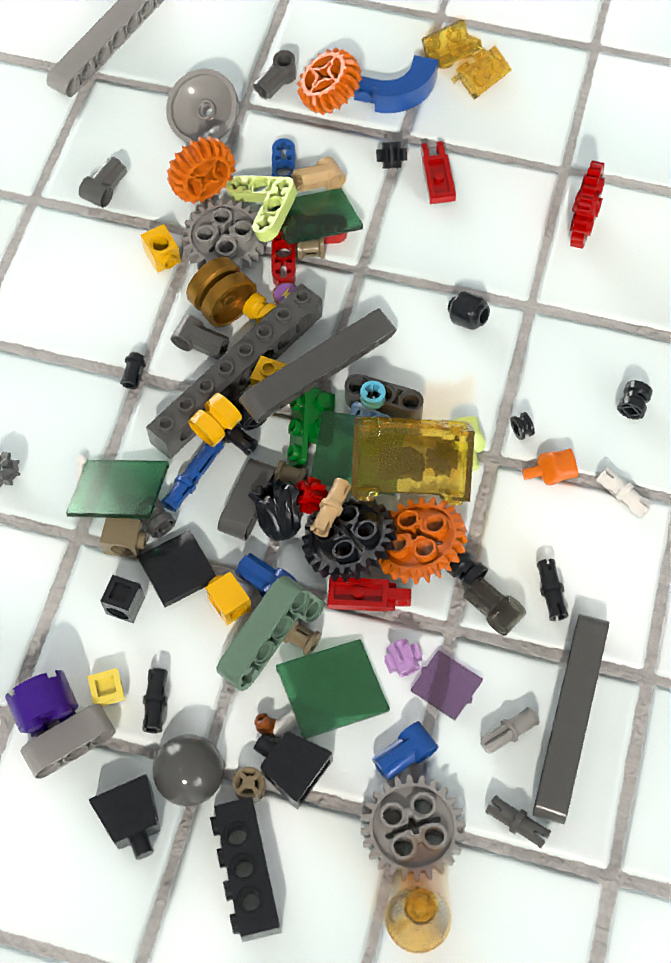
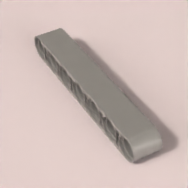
(99, 45)

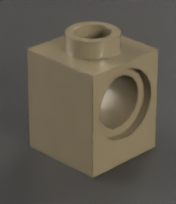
(123, 537)

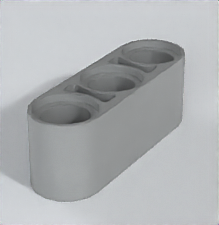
(67, 741)

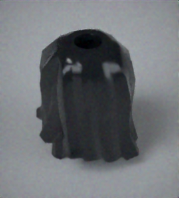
(277, 509)

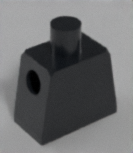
(293, 765)
(129, 815)

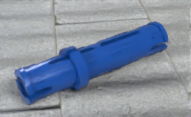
(189, 478)

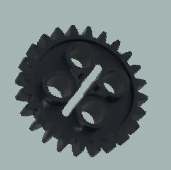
(337, 554)

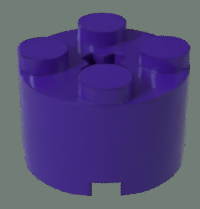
(41, 703)

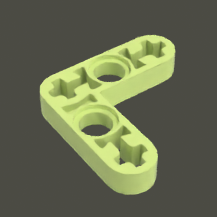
(278, 192)

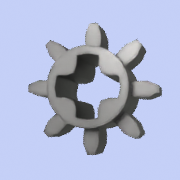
(10, 469)

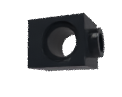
(122, 599)

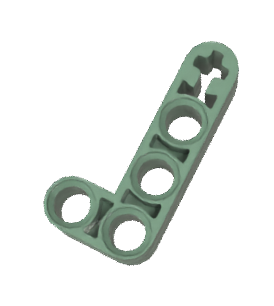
(266, 631)

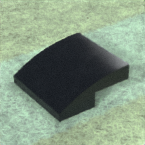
(177, 568)

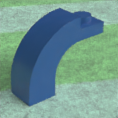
(400, 93)

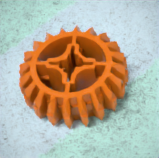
(329, 81)
(201, 170)

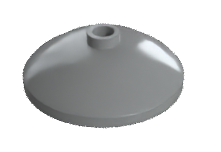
(193, 97)

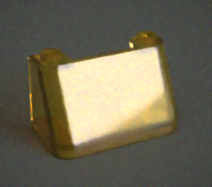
(412, 458)

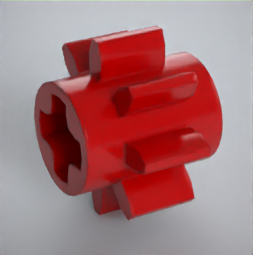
(310, 494)

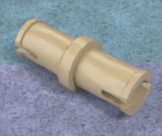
(330, 507)

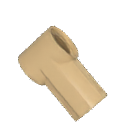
(324, 174)

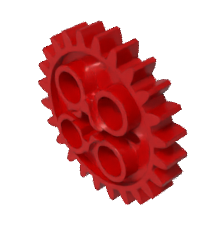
(587, 204)

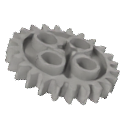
(209, 238)
(423, 856)

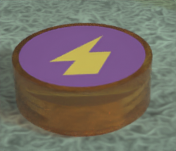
(281, 291)

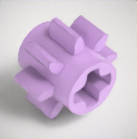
(403, 658)

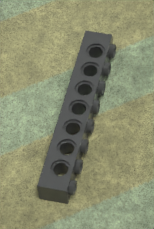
(232, 372)

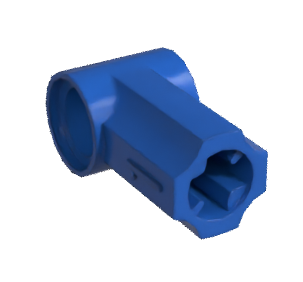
(259, 573)
(412, 746)

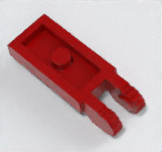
(438, 175)

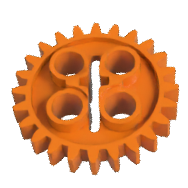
(424, 531)

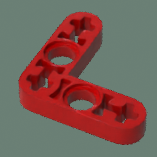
(290, 260)

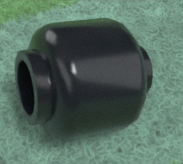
(468, 310)

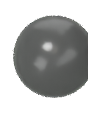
(188, 770)

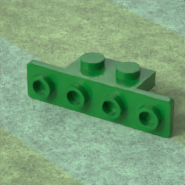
(306, 423)

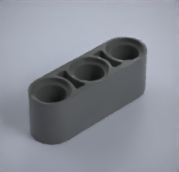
(398, 397)
(240, 511)

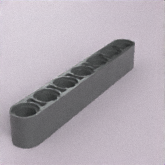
(317, 365)
(571, 719)

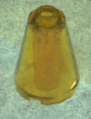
(414, 929)

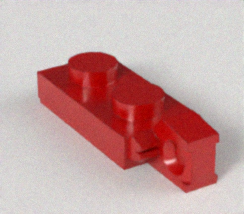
(366, 595)

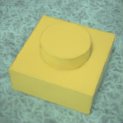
(106, 687)

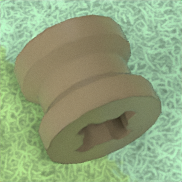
(245, 779)

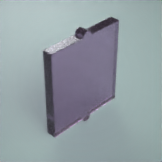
(446, 685)

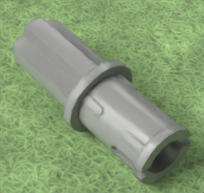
(509, 730)

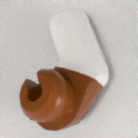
(275, 727)

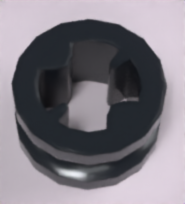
(522, 426)

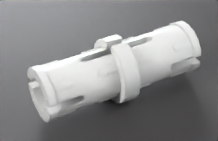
(624, 493)

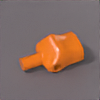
(553, 467)

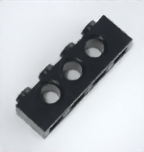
(264, 919)

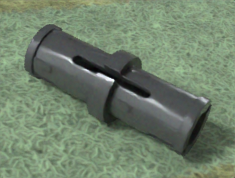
(518, 821)

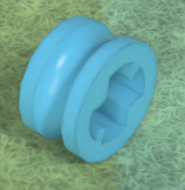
(371, 386)

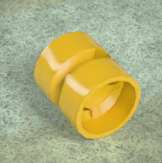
(217, 417)

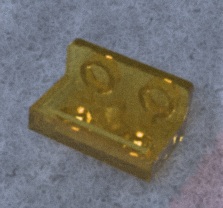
(450, 44)
(483, 72)

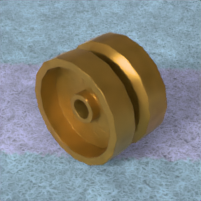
(220, 291)

